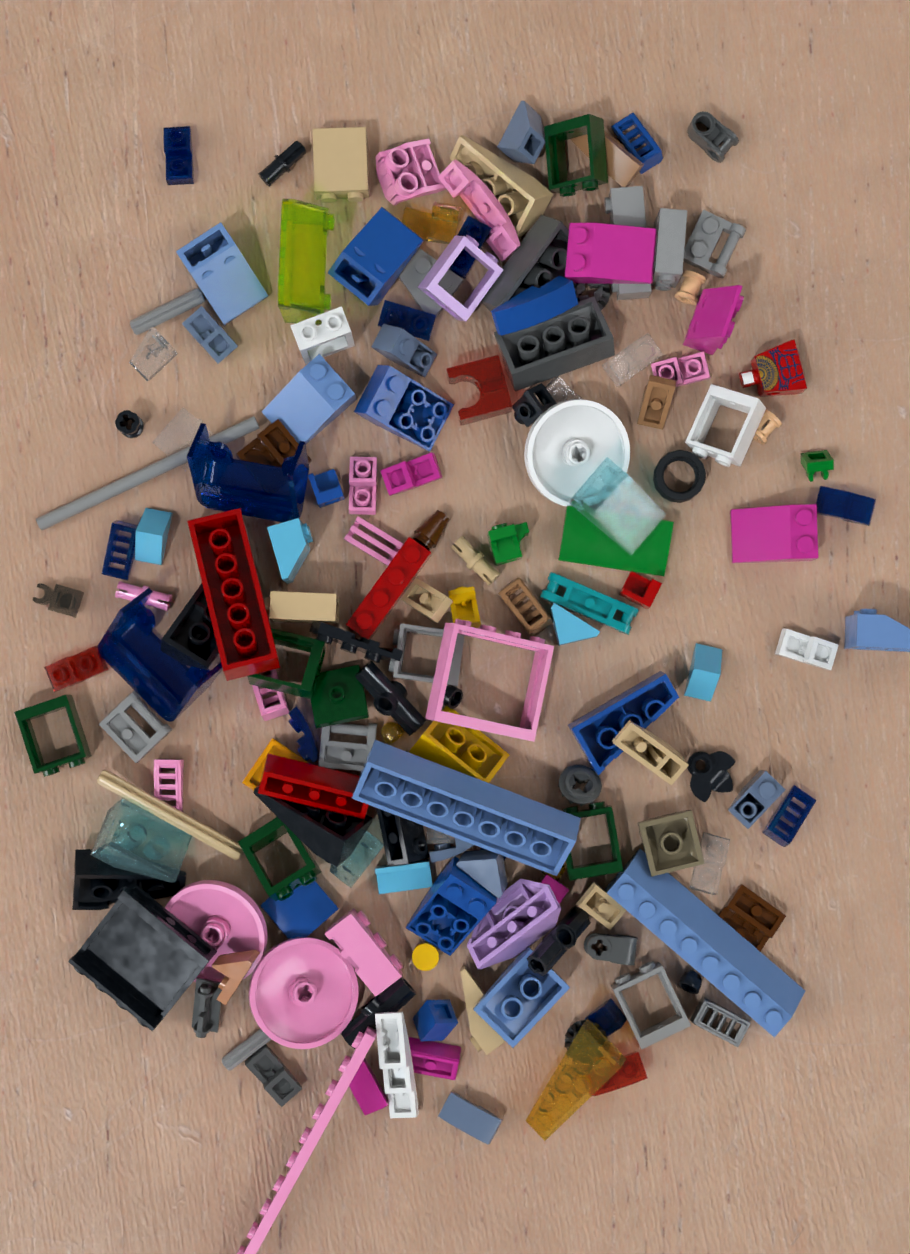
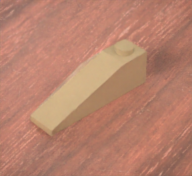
(516, 190)

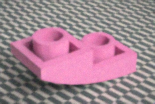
(683, 369)
(362, 485)

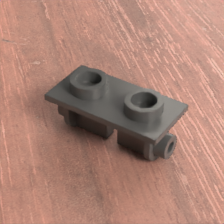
(206, 1007)

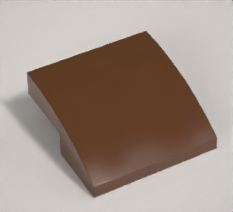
(270, 446)
(751, 916)

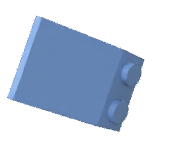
(310, 400)
(875, 632)
(519, 999)

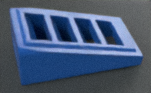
(648, 155)

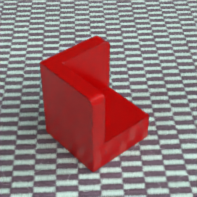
(640, 590)

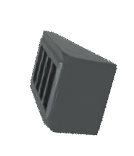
(701, 1011)

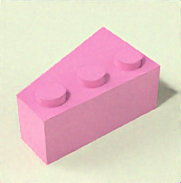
(365, 951)

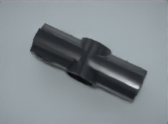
(390, 698)
(558, 941)
(390, 1000)

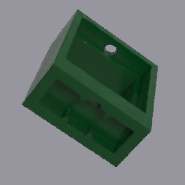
(556, 155)
(317, 653)
(24, 719)
(265, 836)
(597, 868)

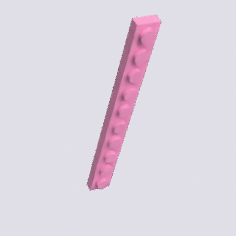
(309, 1140)

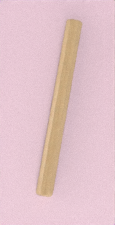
(170, 814)

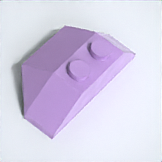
(514, 923)

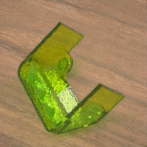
(303, 260)

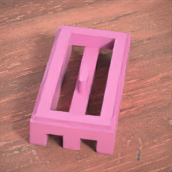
(354, 530)

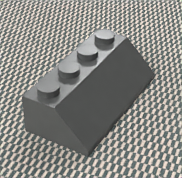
(533, 263)
(556, 345)

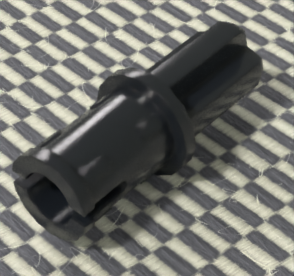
(282, 163)

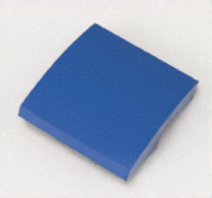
(300, 912)

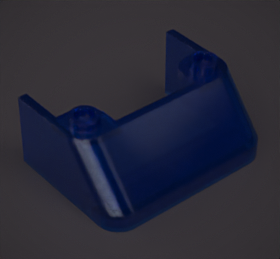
(253, 487)
(136, 656)

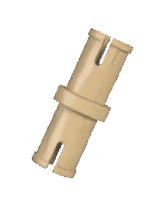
(475, 560)

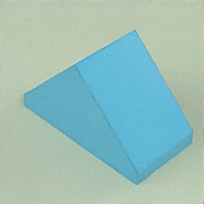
(152, 536)
(569, 627)
(703, 672)

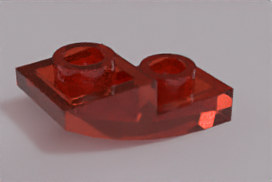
(76, 669)
(628, 1074)

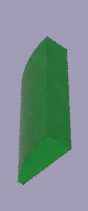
(588, 545)

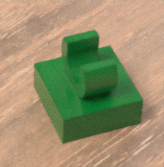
(816, 462)

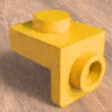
(465, 605)

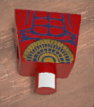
(776, 372)

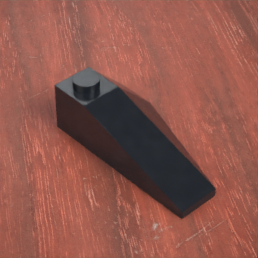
(192, 634)
(324, 832)
(100, 884)

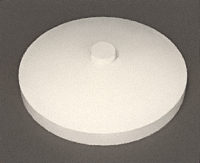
(570, 445)

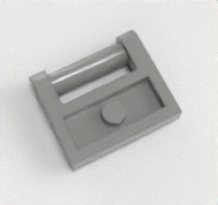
(704, 241)
(128, 733)
(345, 754)

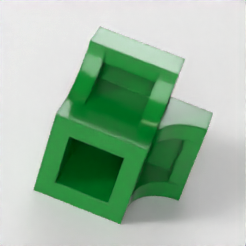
(505, 542)

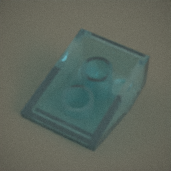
(617, 506)
(141, 842)

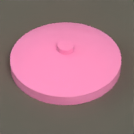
(222, 918)
(303, 993)

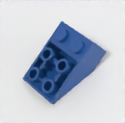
(376, 257)
(403, 407)
(451, 909)

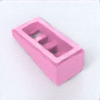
(273, 711)
(178, 776)

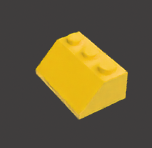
(460, 749)

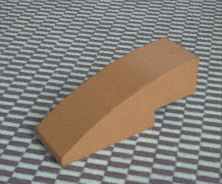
(620, 163)

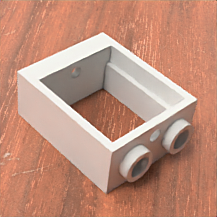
(324, 339)
(714, 398)

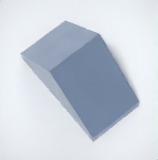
(486, 869)

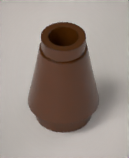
(431, 530)

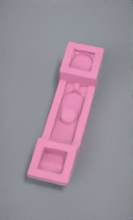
(484, 205)

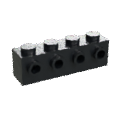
(402, 839)

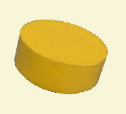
(425, 956)

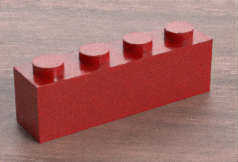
(389, 589)
(311, 785)

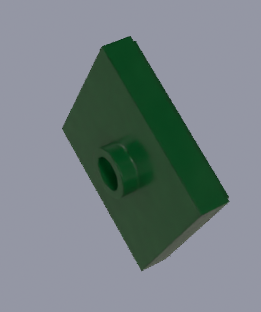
(338, 697)

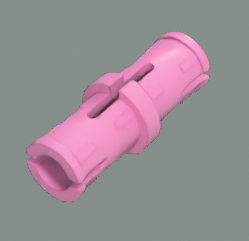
(134, 591)

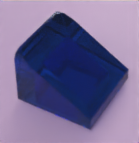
(608, 1017)

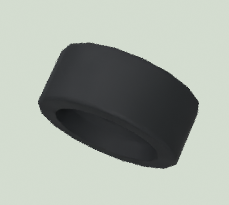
(693, 461)

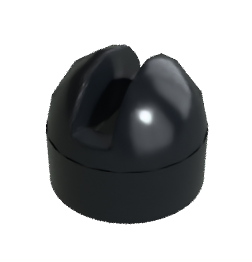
(452, 697)
(690, 982)

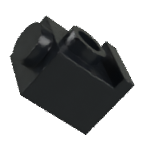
(529, 408)

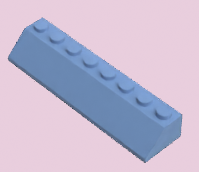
(466, 808)
(707, 943)

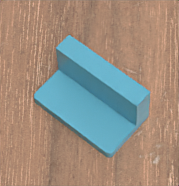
(404, 877)

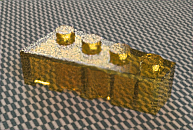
(579, 1075)

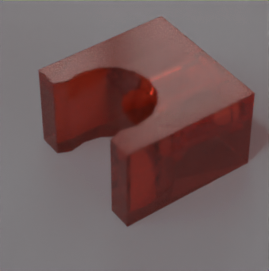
(491, 383)

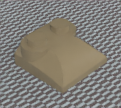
(671, 842)

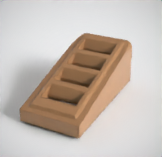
(538, 626)

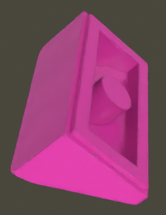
(435, 1058)
(367, 1090)

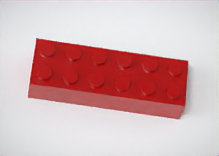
(233, 594)

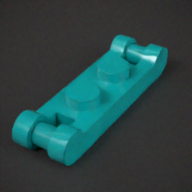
(589, 603)

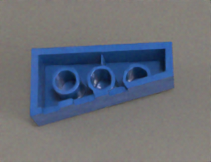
(638, 704)

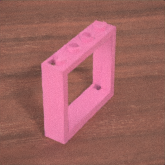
(535, 689)

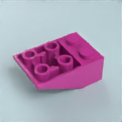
(713, 318)

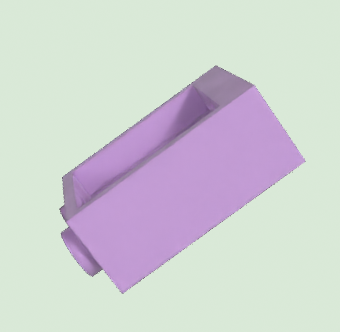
(430, 283)

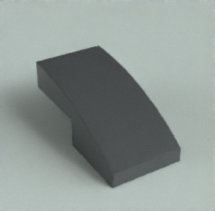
(273, 1074)

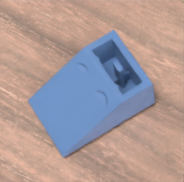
(222, 273)

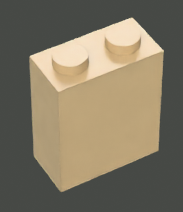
(340, 164)
(303, 607)

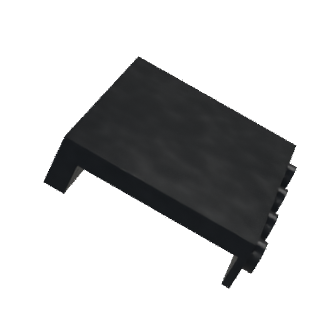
(142, 956)

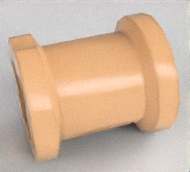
(690, 287)
(772, 423)

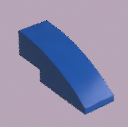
(535, 306)

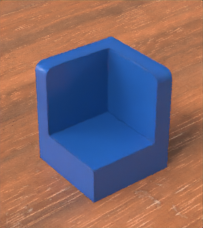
(326, 488)
(435, 1020)

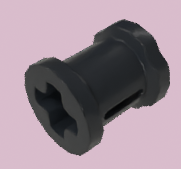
(137, 426)

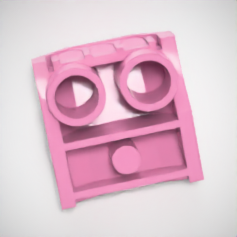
(408, 172)

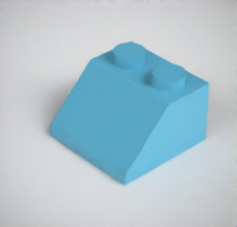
(290, 546)

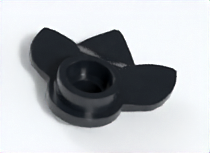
(713, 776)

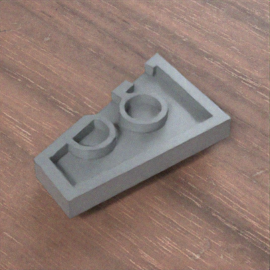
(414, 274)

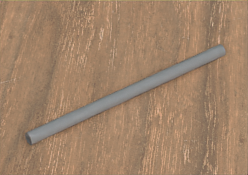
(139, 477)

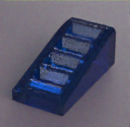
(114, 536)
(778, 836)

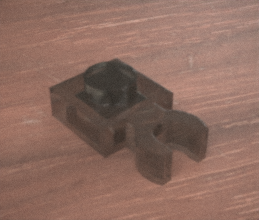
(61, 600)

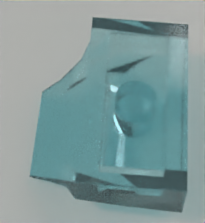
(362, 856)

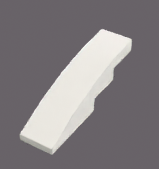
(396, 1064)

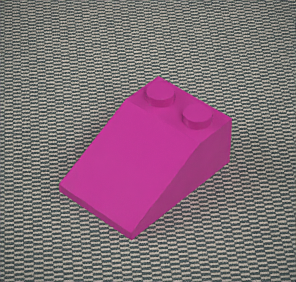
(610, 254)
(774, 534)

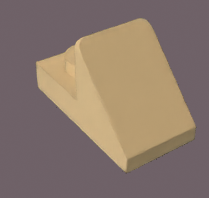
(427, 600)
(601, 906)

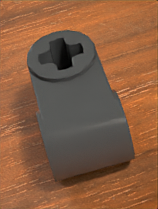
(713, 137)
(616, 948)

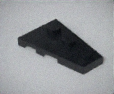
(328, 633)

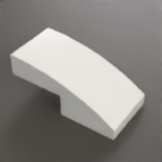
(806, 649)

